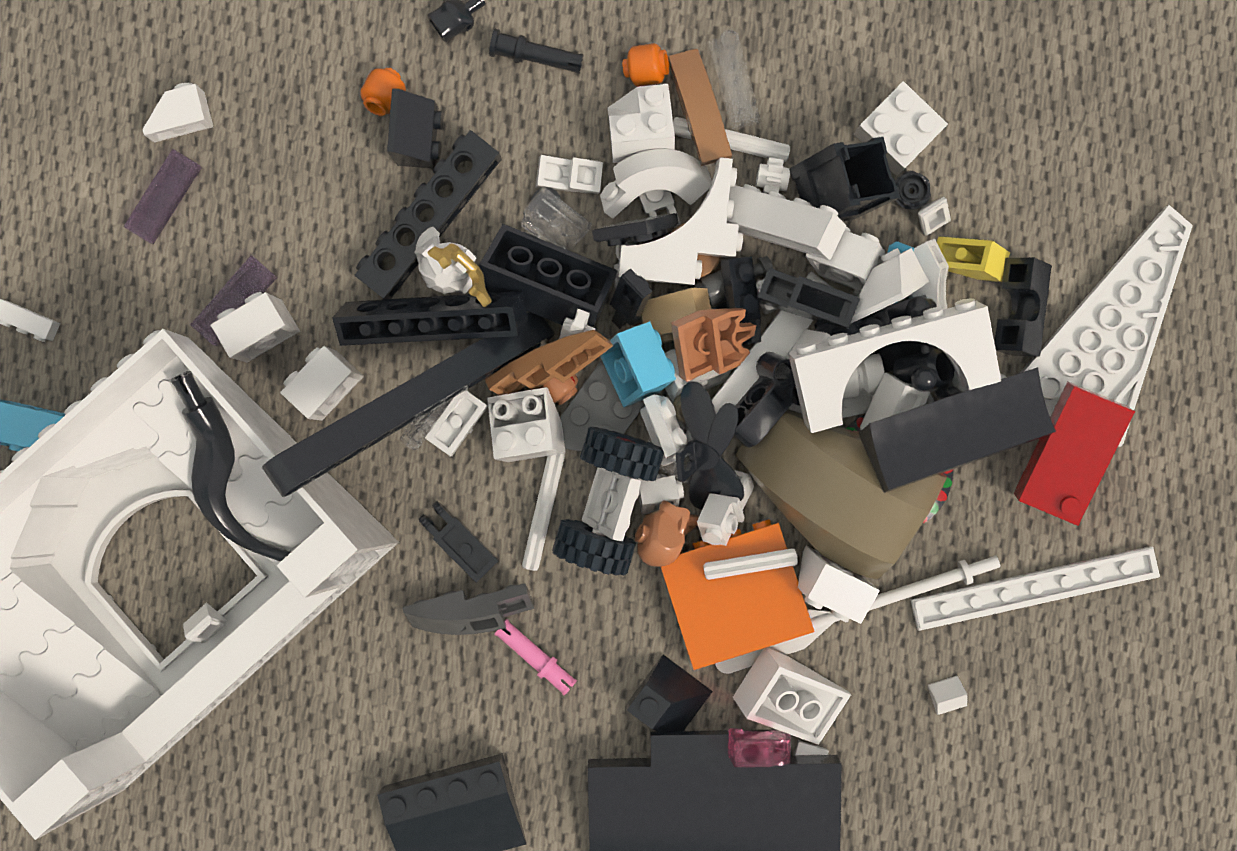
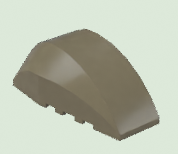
(834, 496)

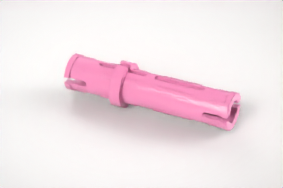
(536, 658)

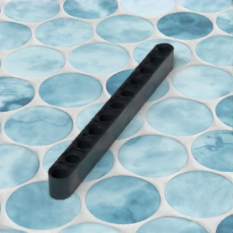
(400, 407)

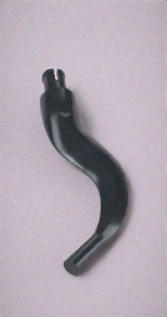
(213, 466)

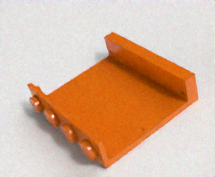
(738, 611)

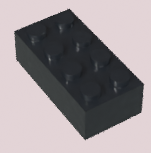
(550, 277)

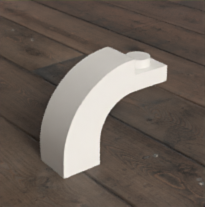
(655, 171)

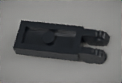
(460, 543)

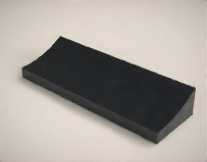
(957, 430)

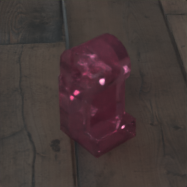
(758, 748)

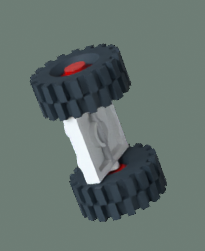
(601, 537)

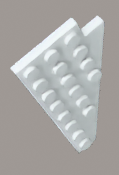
(1116, 326)

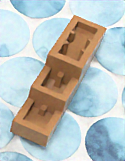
(699, 106)
(556, 359)

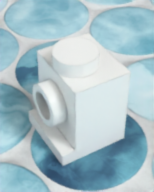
(654, 492)
(719, 518)

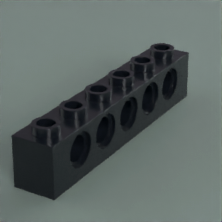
(446, 209)
(430, 319)

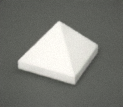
(934, 215)

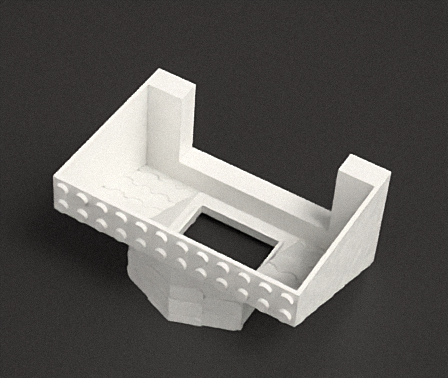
(78, 680)

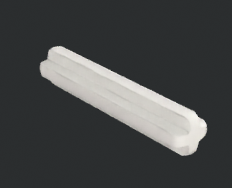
(750, 564)

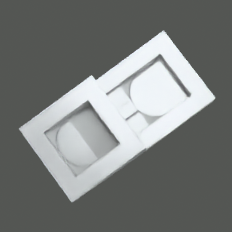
(569, 175)

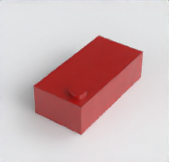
(1075, 457)

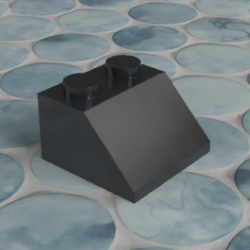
(414, 130)

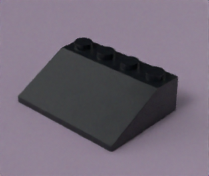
(454, 809)

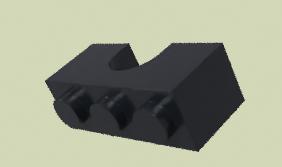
(1028, 286)

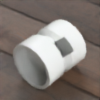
(865, 377)

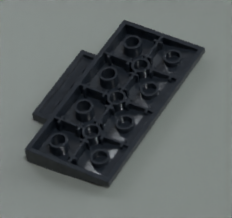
(700, 802)

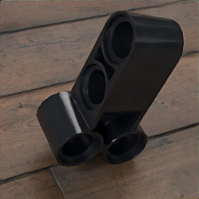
(766, 399)

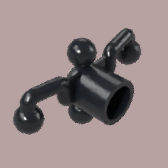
(931, 367)

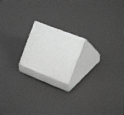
(203, 624)
(948, 695)

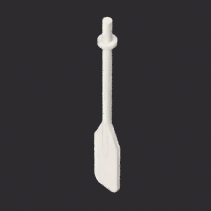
(823, 618)

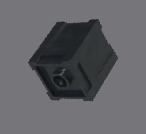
(847, 178)

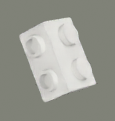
(663, 426)

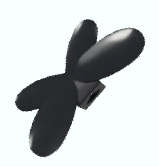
(710, 439)

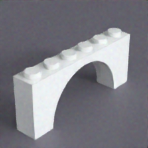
(826, 367)

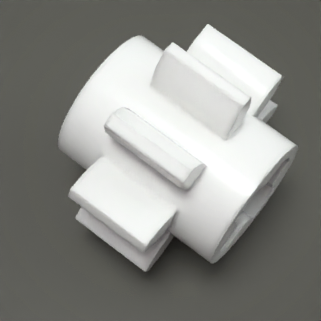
(773, 176)

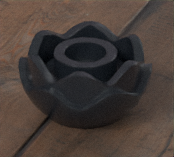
(920, 186)

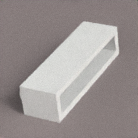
(785, 221)

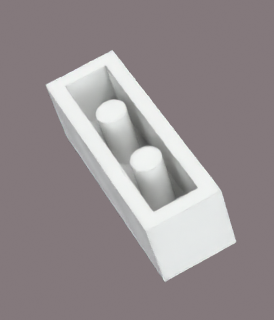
(27, 321)

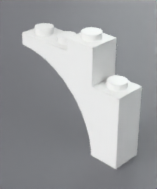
(705, 233)

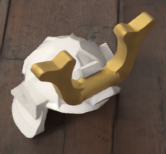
(449, 267)

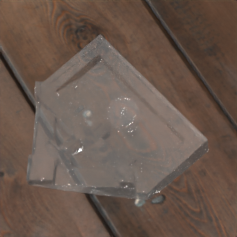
(554, 220)

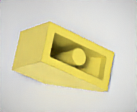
(974, 258)

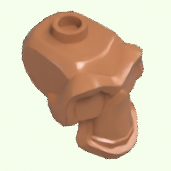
(663, 534)

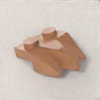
(710, 341)

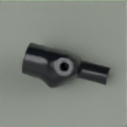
(454, 17)

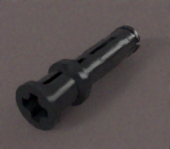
(521, 49)

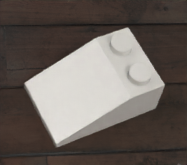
(790, 697)

